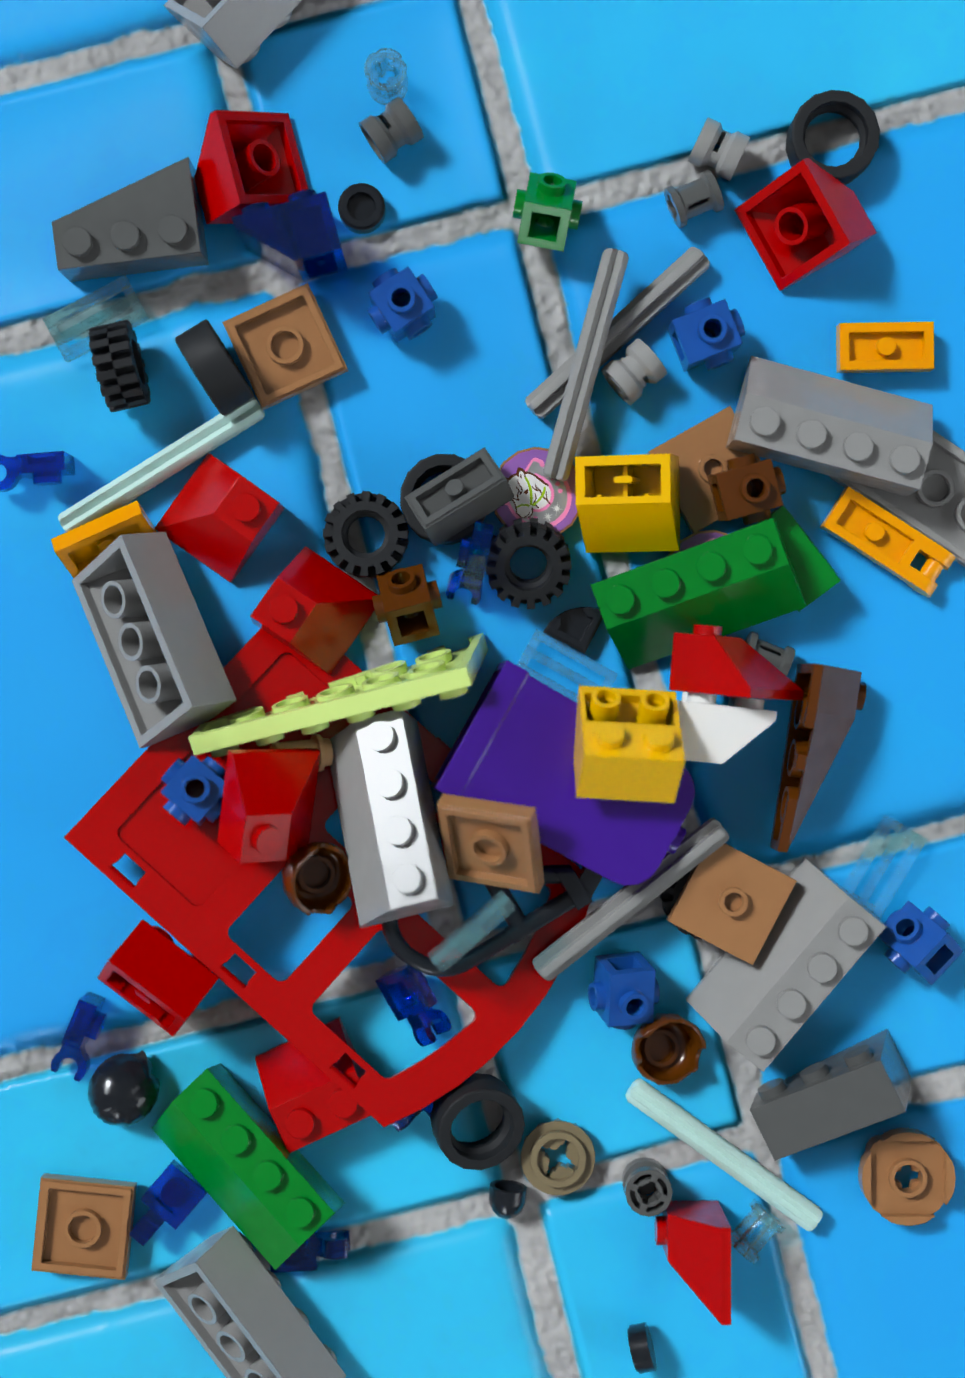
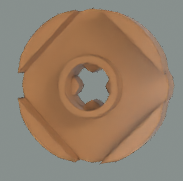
(925, 1195)

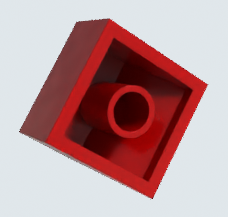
(305, 1099)

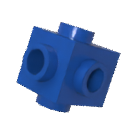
(407, 320)
(697, 348)
(185, 807)
(919, 942)
(624, 990)

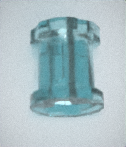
(377, 66)
(769, 1226)

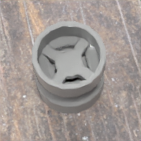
(730, 151)
(632, 373)

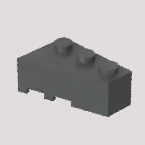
(135, 229)
(833, 1097)

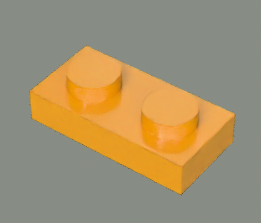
(885, 347)
(83, 544)

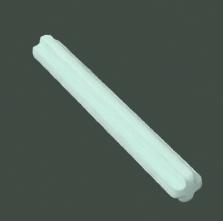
(162, 465)
(724, 1154)

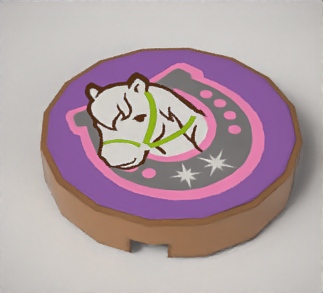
(536, 494)

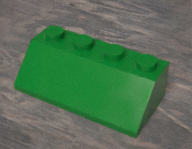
(717, 583)
(245, 1165)

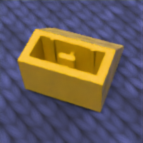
(628, 502)
(627, 745)

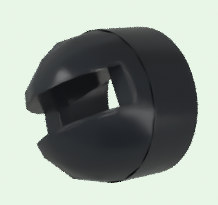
(507, 1198)

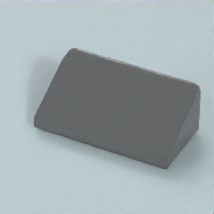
(460, 497)

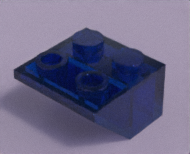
(294, 235)

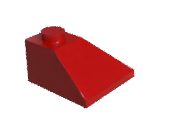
(247, 162)
(803, 222)
(220, 517)
(315, 609)
(725, 667)
(267, 803)
(699, 1249)

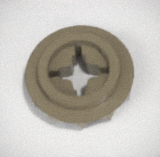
(563, 1177)

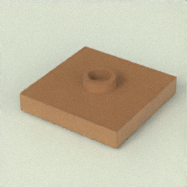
(285, 346)
(700, 454)
(491, 843)
(732, 902)
(84, 1226)

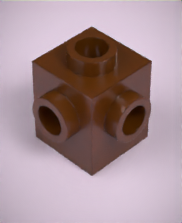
(731, 494)
(407, 604)

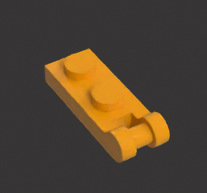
(886, 541)

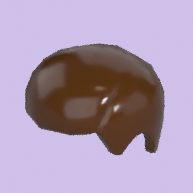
(317, 878)
(667, 1048)

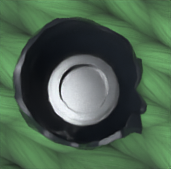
(123, 1089)

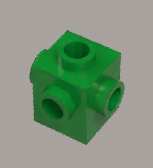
(547, 211)

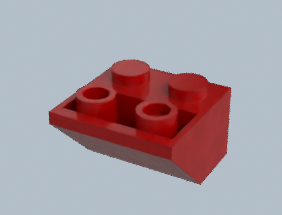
(158, 977)

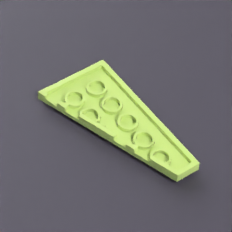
(348, 698)

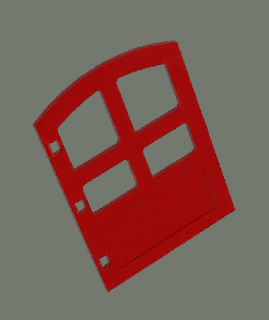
(202, 890)

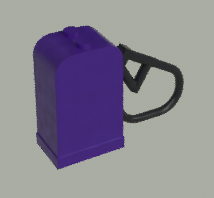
(522, 753)

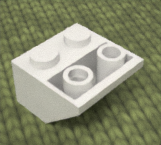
(719, 731)

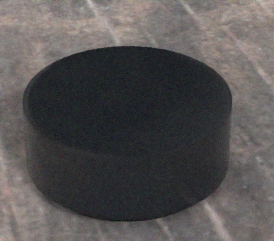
(361, 208)
(641, 1348)

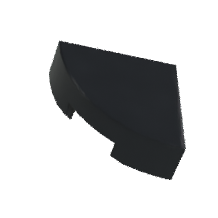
(575, 627)

